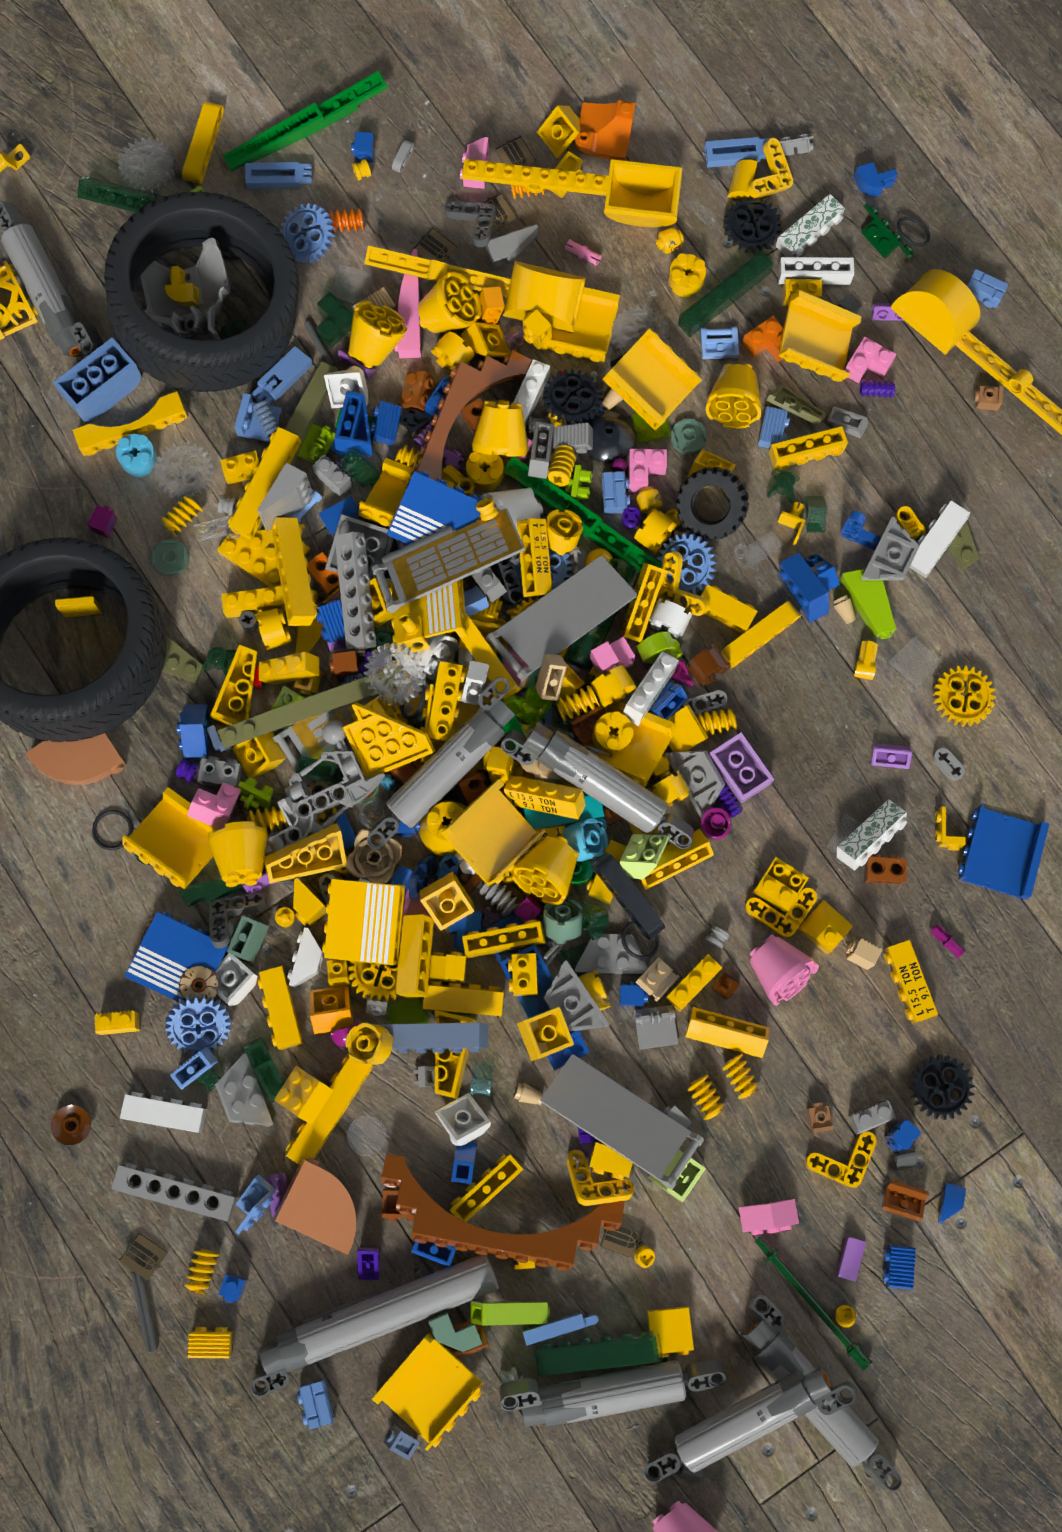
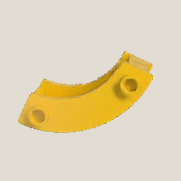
(6, 274)

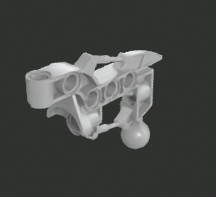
(355, 788)

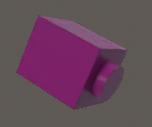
(102, 520)
(529, 909)

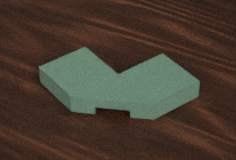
(461, 1339)

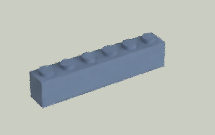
(439, 1037)

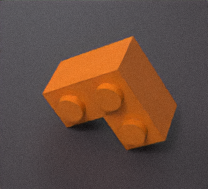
(763, 337)

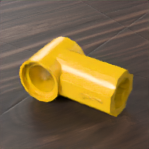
(454, 476)
(865, 665)

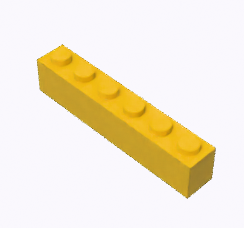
(279, 452)
(293, 572)
(345, 1087)

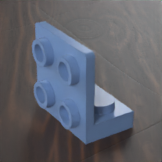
(247, 422)
(254, 1200)

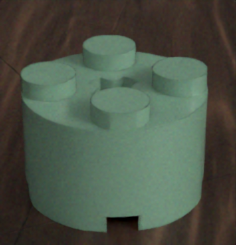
(562, 921)

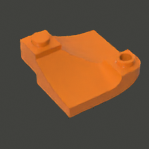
(605, 129)

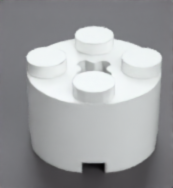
(670, 618)

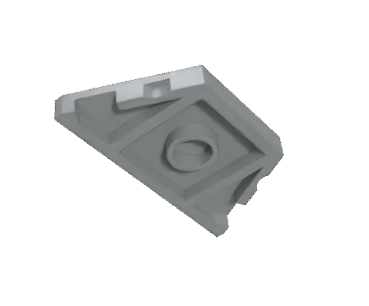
(892, 554)
(700, 777)
(610, 957)
(574, 1001)
(242, 1095)

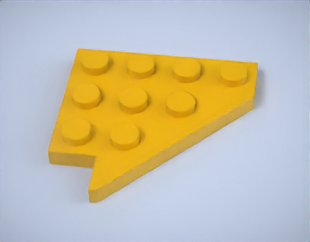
(256, 556)
(384, 742)

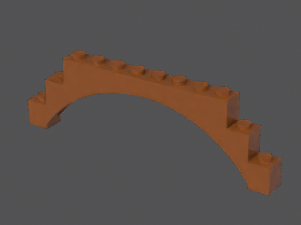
(462, 388)
(444, 1229)

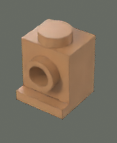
(988, 403)
(815, 1124)

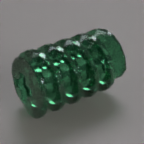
(359, 468)

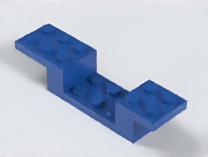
(535, 1004)

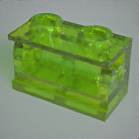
(533, 707)

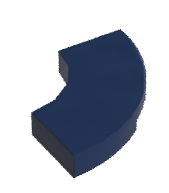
(421, 875)

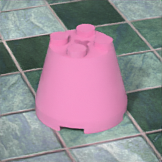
(781, 968)
(682, 1519)

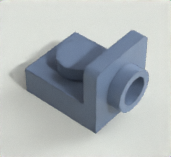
(216, 740)
(401, 1442)

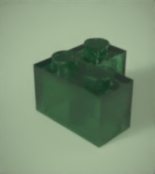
(337, 320)

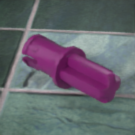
(947, 941)

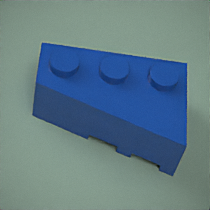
(353, 425)
(805, 587)

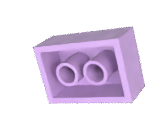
(741, 768)

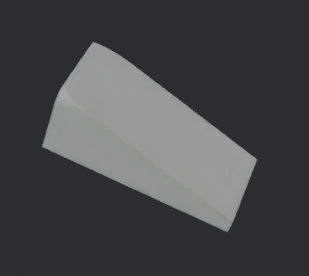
(851, 422)

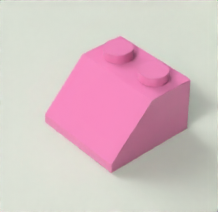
(476, 151)

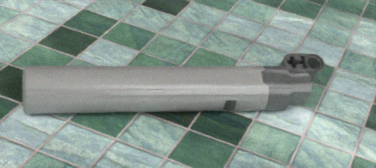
(372, 1319)

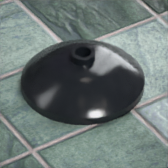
(613, 445)

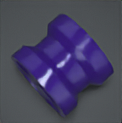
(631, 513)
(187, 770)

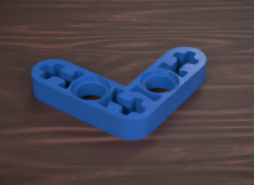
(853, 531)

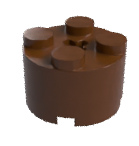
(708, 665)

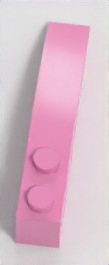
(408, 308)

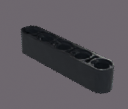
(513, 586)
(628, 896)

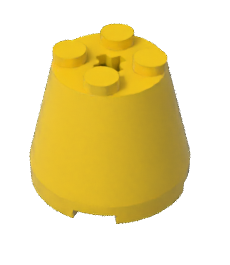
(449, 305)
(375, 333)
(735, 397)
(501, 430)
(432, 826)
(239, 852)
(547, 870)

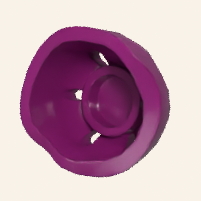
(718, 821)
(340, 1035)

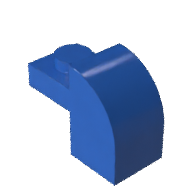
(871, 182)
(467, 924)

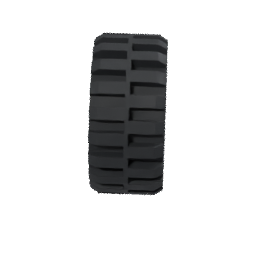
(712, 477)

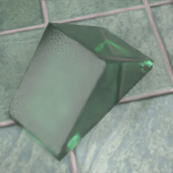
(815, 514)

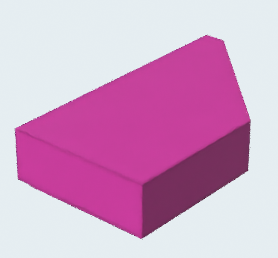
(681, 674)

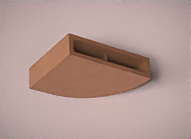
(77, 761)
(318, 1207)

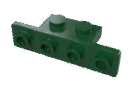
(882, 237)

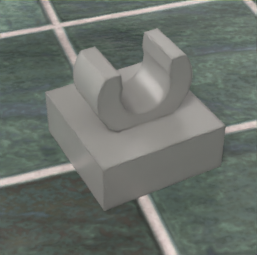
(426, 1076)

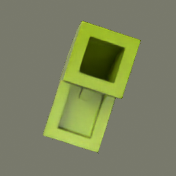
(653, 646)

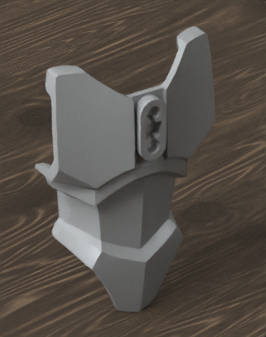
(213, 284)

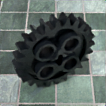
(736, 228)
(583, 407)
(958, 1081)

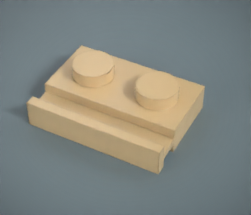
(657, 979)

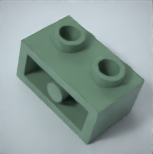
(247, 939)

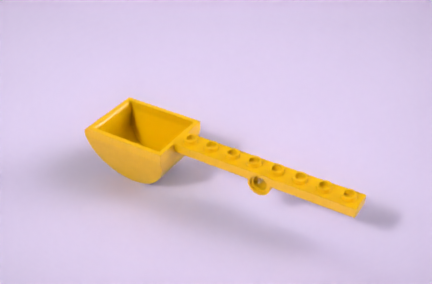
(633, 190)
(530, 288)
(945, 314)

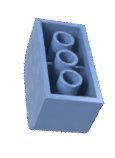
(99, 381)

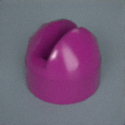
(619, 465)

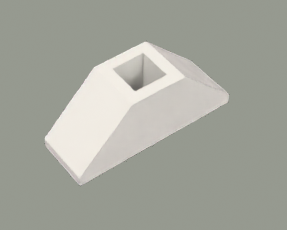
(306, 959)

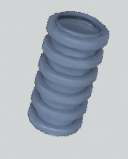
(266, 418)

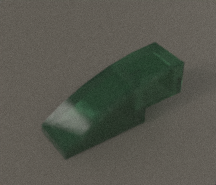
(323, 771)
(207, 890)
(264, 1067)

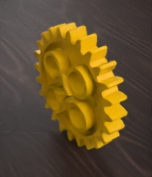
(981, 698)
(359, 969)

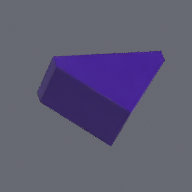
(368, 1263)

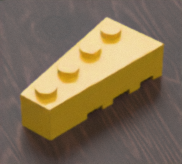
(237, 690)
(309, 856)
(448, 1065)

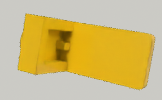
(951, 842)

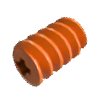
(347, 220)

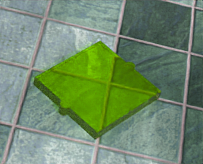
(646, 432)
(407, 1012)

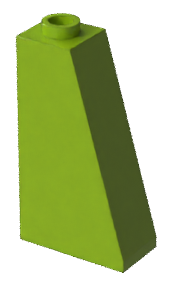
(871, 602)
(509, 1312)

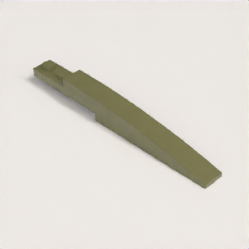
(308, 407)
(298, 711)

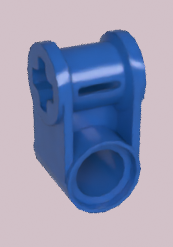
(442, 867)

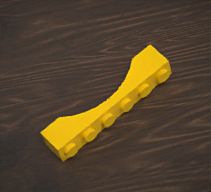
(165, 412)

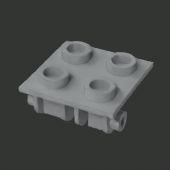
(656, 1027)

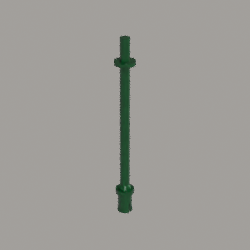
(853, 1349)

